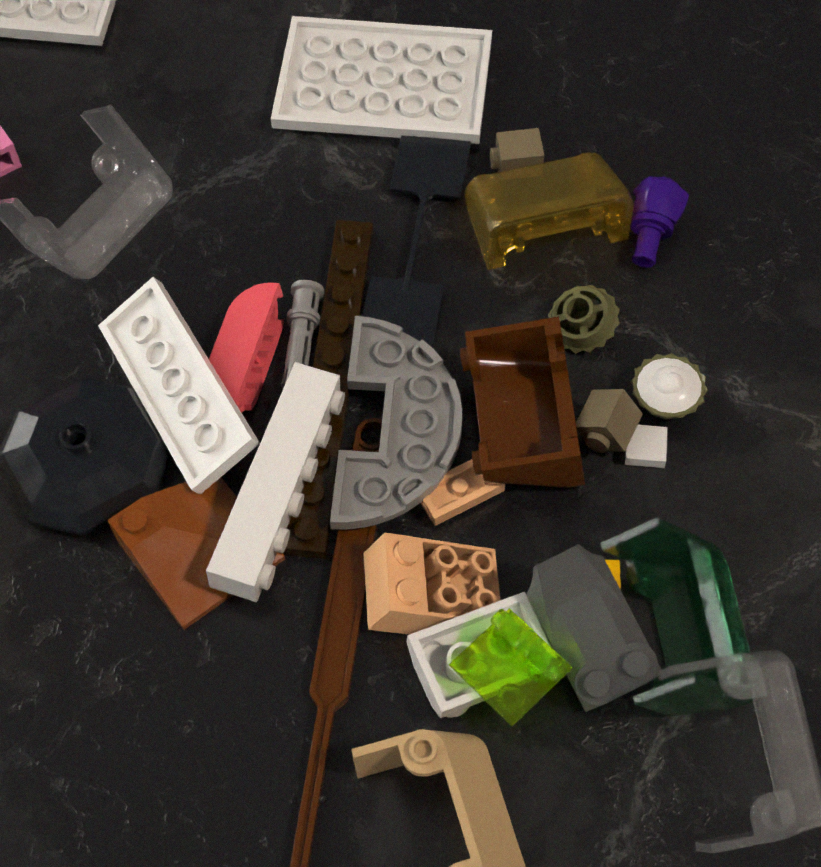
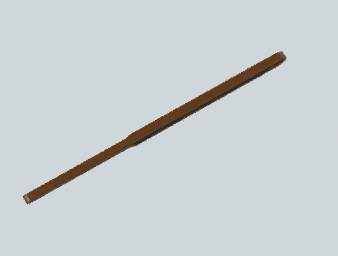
(334, 658)

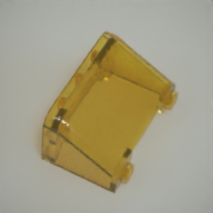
(545, 202)

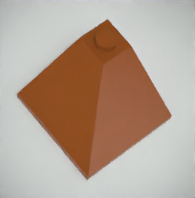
(172, 542)

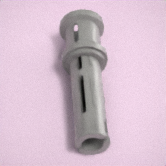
(302, 321)

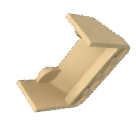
(470, 782)

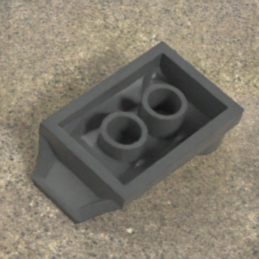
(591, 626)

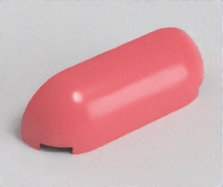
(248, 343)

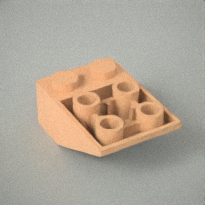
(425, 582)

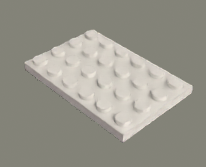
(383, 79)

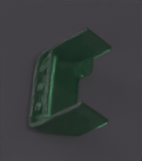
(692, 611)

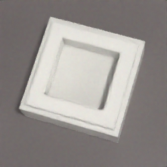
(647, 447)

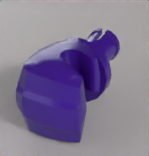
(654, 215)

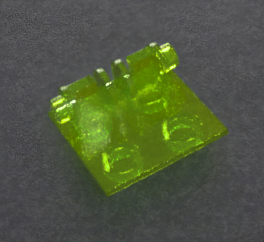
(510, 666)

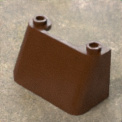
(523, 405)

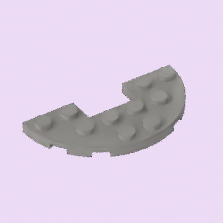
(417, 429)

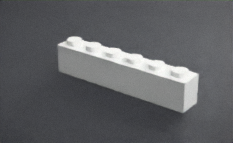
(275, 483)

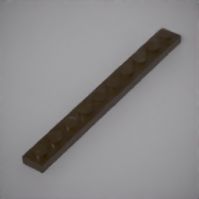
(341, 304)

